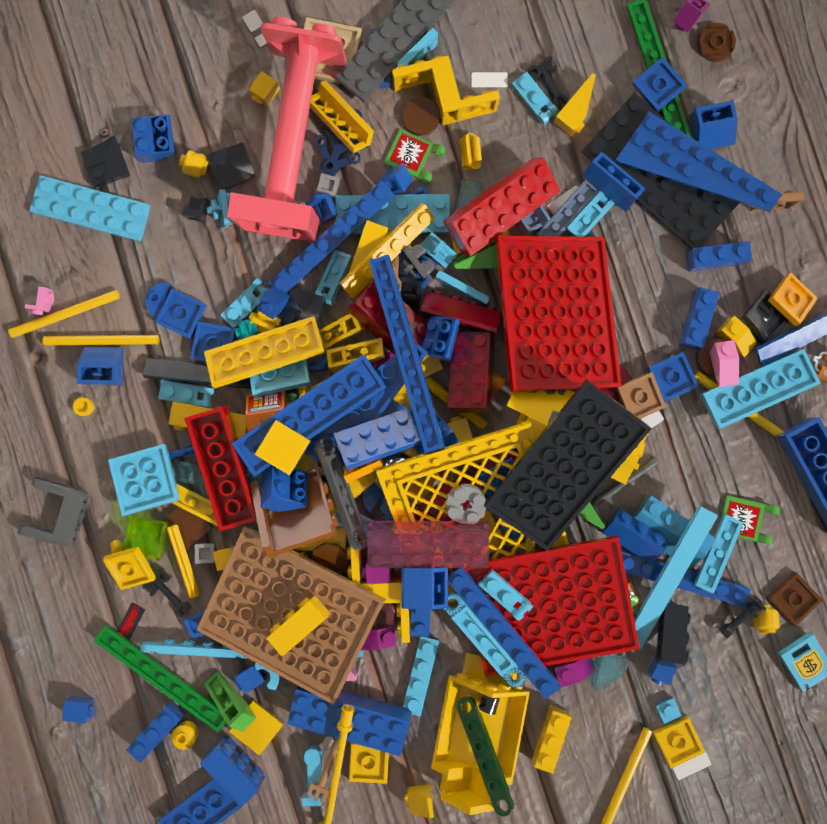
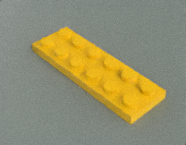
(264, 352)

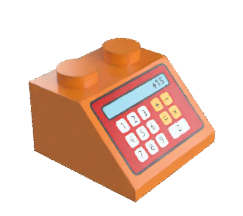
(263, 407)

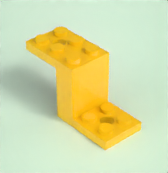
(441, 76)
(389, 591)

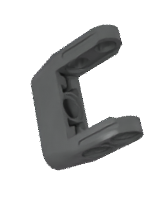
(69, 518)

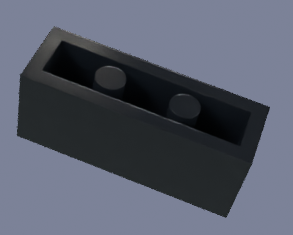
(673, 636)

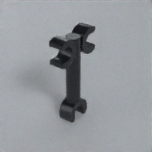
(544, 70)
(159, 584)
(752, 609)

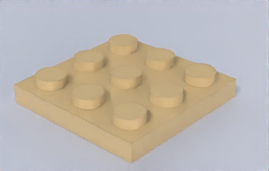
(351, 40)

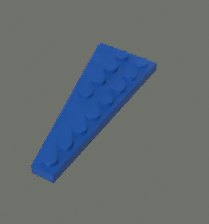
(676, 156)
(371, 409)

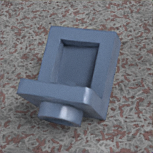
(534, 220)

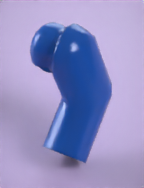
(320, 366)

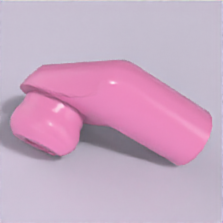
(389, 609)

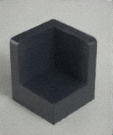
(197, 209)

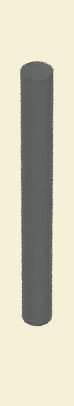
(619, 486)

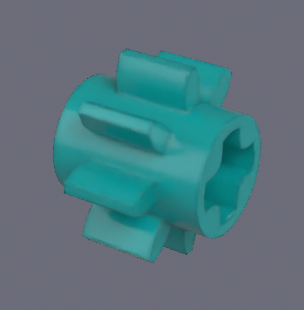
(246, 329)

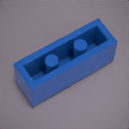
(613, 181)
(719, 256)
(699, 318)
(635, 536)
(156, 731)

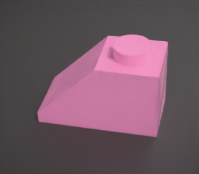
(725, 363)

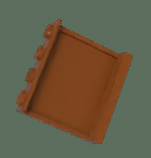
(297, 527)

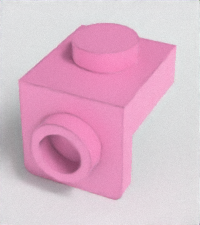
(45, 299)

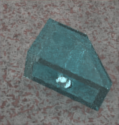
(468, 192)
(187, 472)
(608, 670)

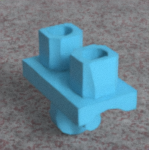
(222, 208)
(438, 250)

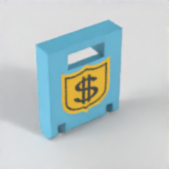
(807, 667)

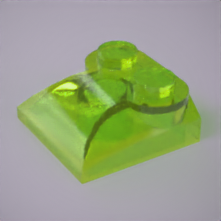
(147, 535)

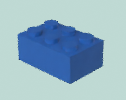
(233, 770)

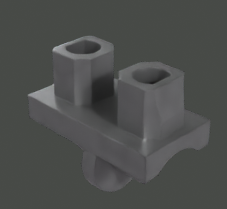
(413, 254)

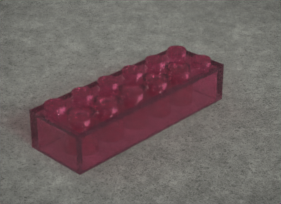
(427, 544)

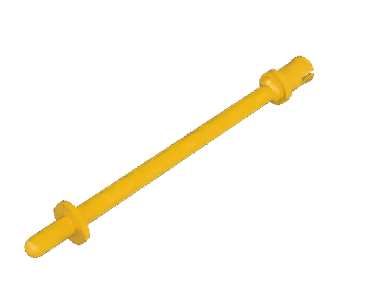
(344, 726)

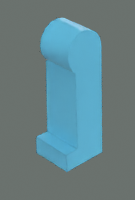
(314, 761)

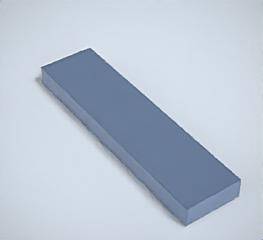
(569, 210)

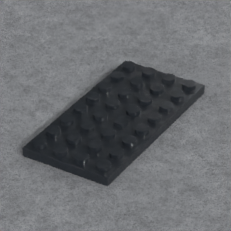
(682, 209)
(567, 465)

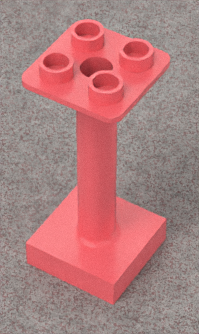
(276, 211)

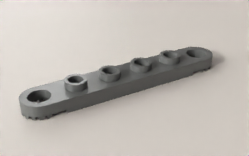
(341, 493)

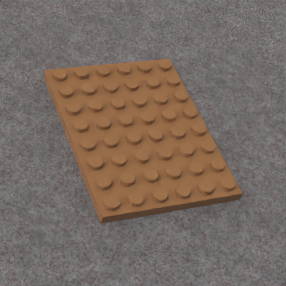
(262, 590)

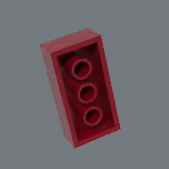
(370, 313)
(471, 373)

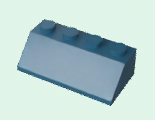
(669, 524)

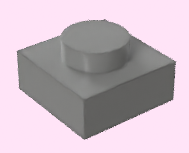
(328, 184)
(204, 552)

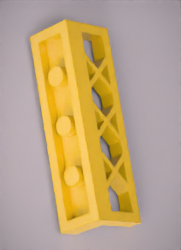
(345, 116)

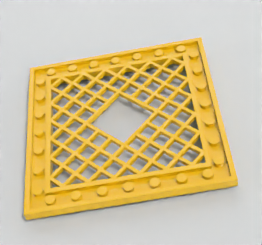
(394, 475)

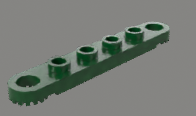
(485, 756)

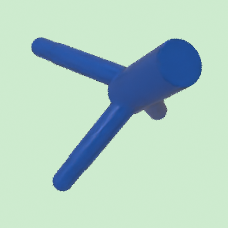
(183, 452)

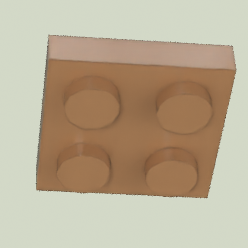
(787, 201)
(641, 395)

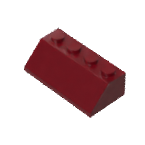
(469, 314)

